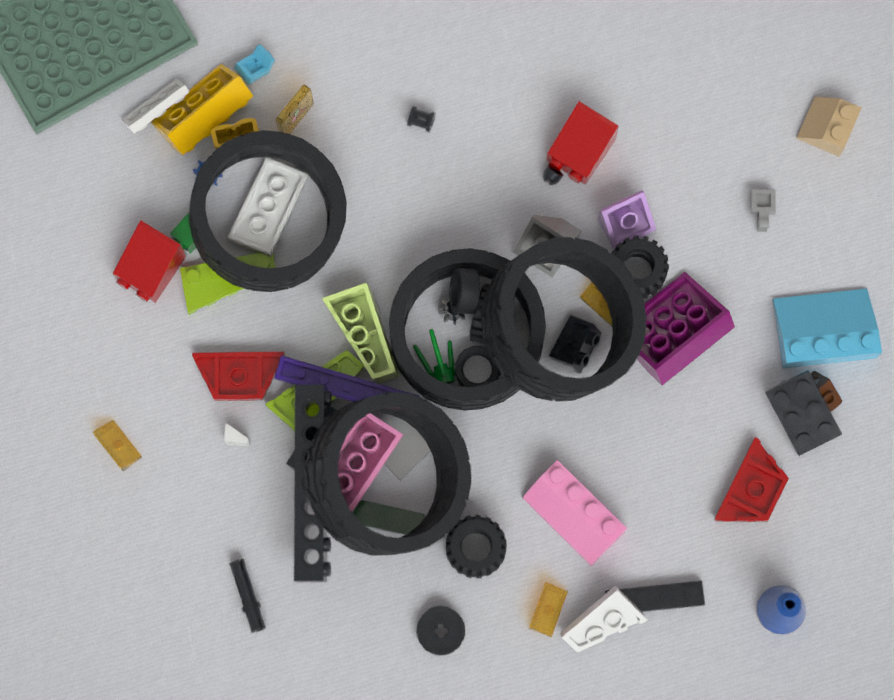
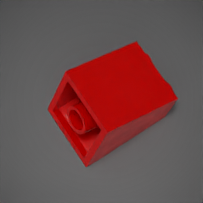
(582, 143)
(148, 262)

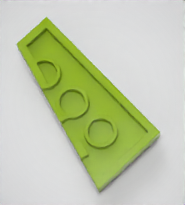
(205, 287)
(284, 405)

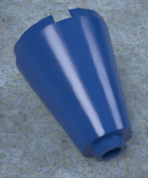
(775, 615)

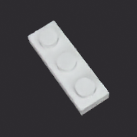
(155, 106)

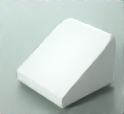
(235, 438)

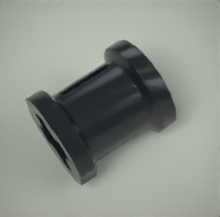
(412, 120)

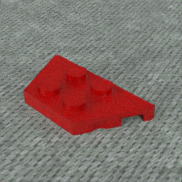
(238, 374)
(753, 488)

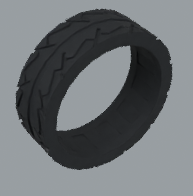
(278, 146)
(425, 275)
(617, 289)
(450, 460)

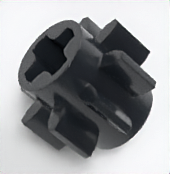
(449, 316)

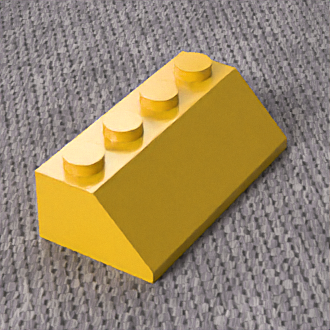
(202, 109)

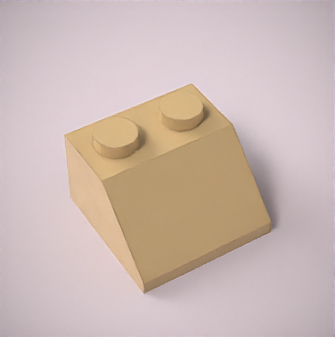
(829, 124)

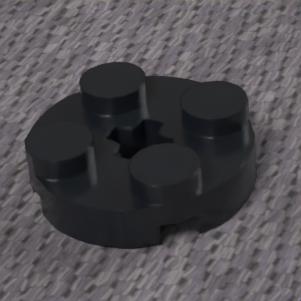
(430, 621)

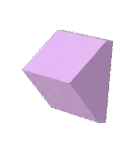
(627, 219)

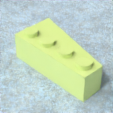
(362, 325)

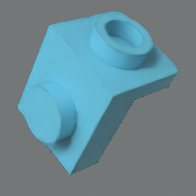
(255, 65)

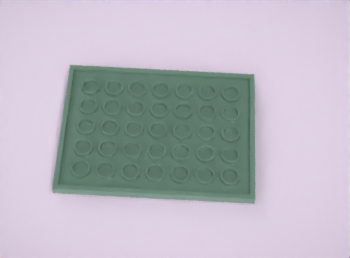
(78, 51)

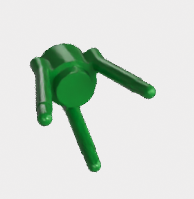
(441, 371)

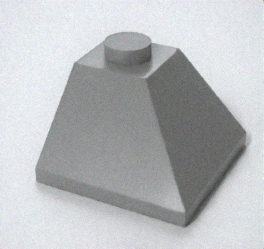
(541, 229)

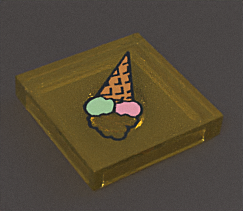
(295, 110)

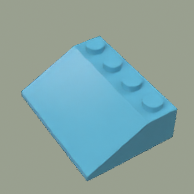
(826, 328)

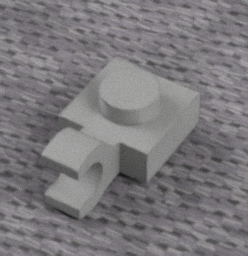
(763, 204)

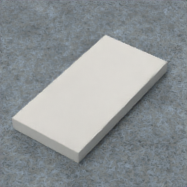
(268, 207)

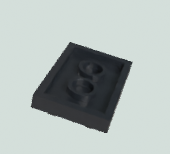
(803, 412)

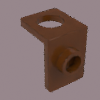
(827, 390)

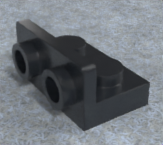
(576, 343)

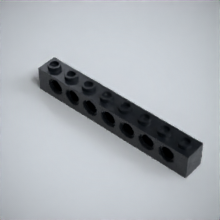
(304, 571)

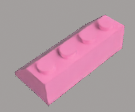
(363, 456)
(574, 513)

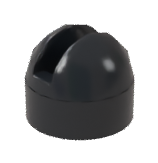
(552, 174)

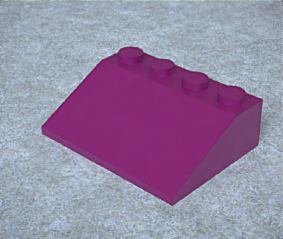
(680, 327)

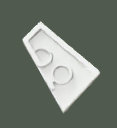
(606, 616)

